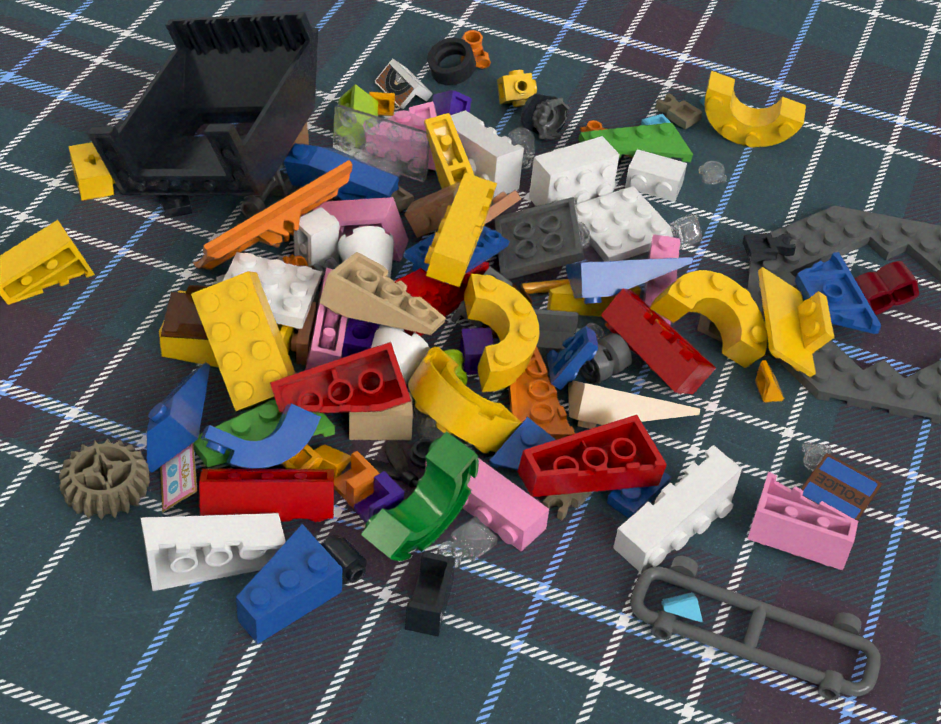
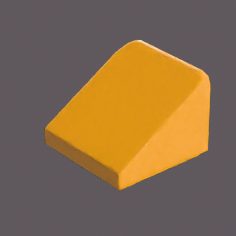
(386, 102)
(768, 384)
(305, 459)
(333, 459)

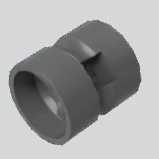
(611, 358)

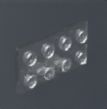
(382, 142)

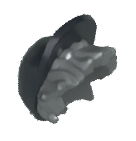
(544, 115)

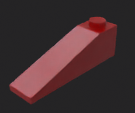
(351, 384)

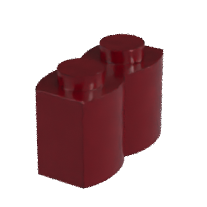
(888, 286)

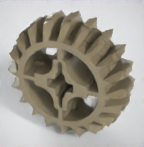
(84, 480)

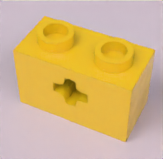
(90, 172)

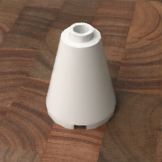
(369, 242)
(407, 348)

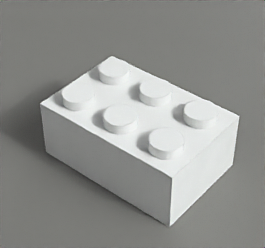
(574, 171)

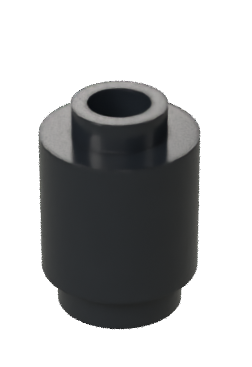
(347, 556)

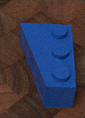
(288, 586)

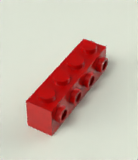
(268, 491)

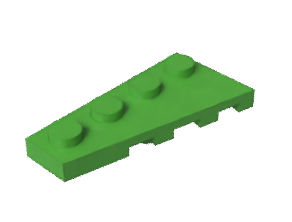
(656, 139)
(253, 427)

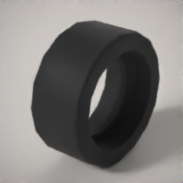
(456, 74)

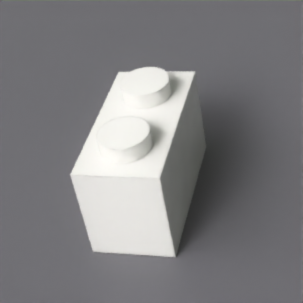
(656, 175)
(317, 237)

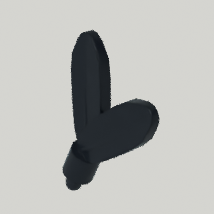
(398, 467)

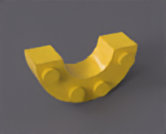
(748, 124)
(725, 305)
(513, 321)
(456, 406)

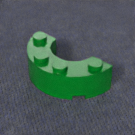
(431, 506)

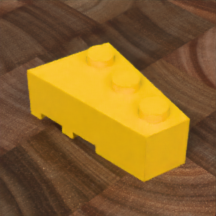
(40, 262)

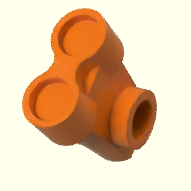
(475, 38)

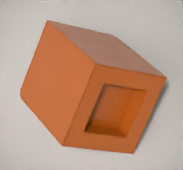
(358, 481)

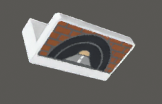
(402, 82)

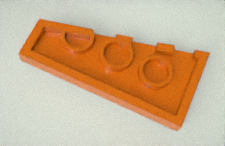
(537, 399)

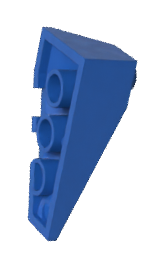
(310, 162)
(177, 419)

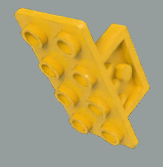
(794, 325)

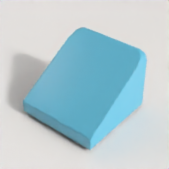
(683, 605)

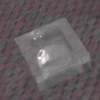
(687, 230)

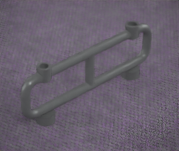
(844, 629)

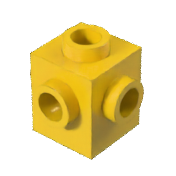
(516, 88)

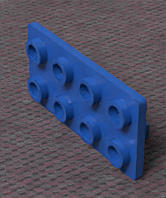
(488, 245)

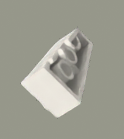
(489, 154)
(679, 511)
(208, 547)

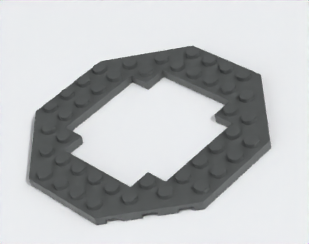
(836, 373)

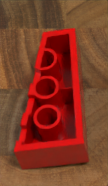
(438, 294)
(657, 343)
(594, 460)

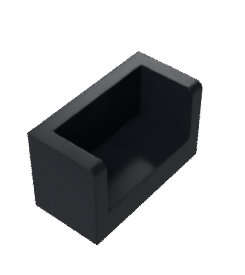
(431, 594)

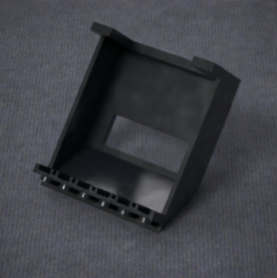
(218, 73)

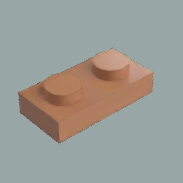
(501, 203)
(301, 342)

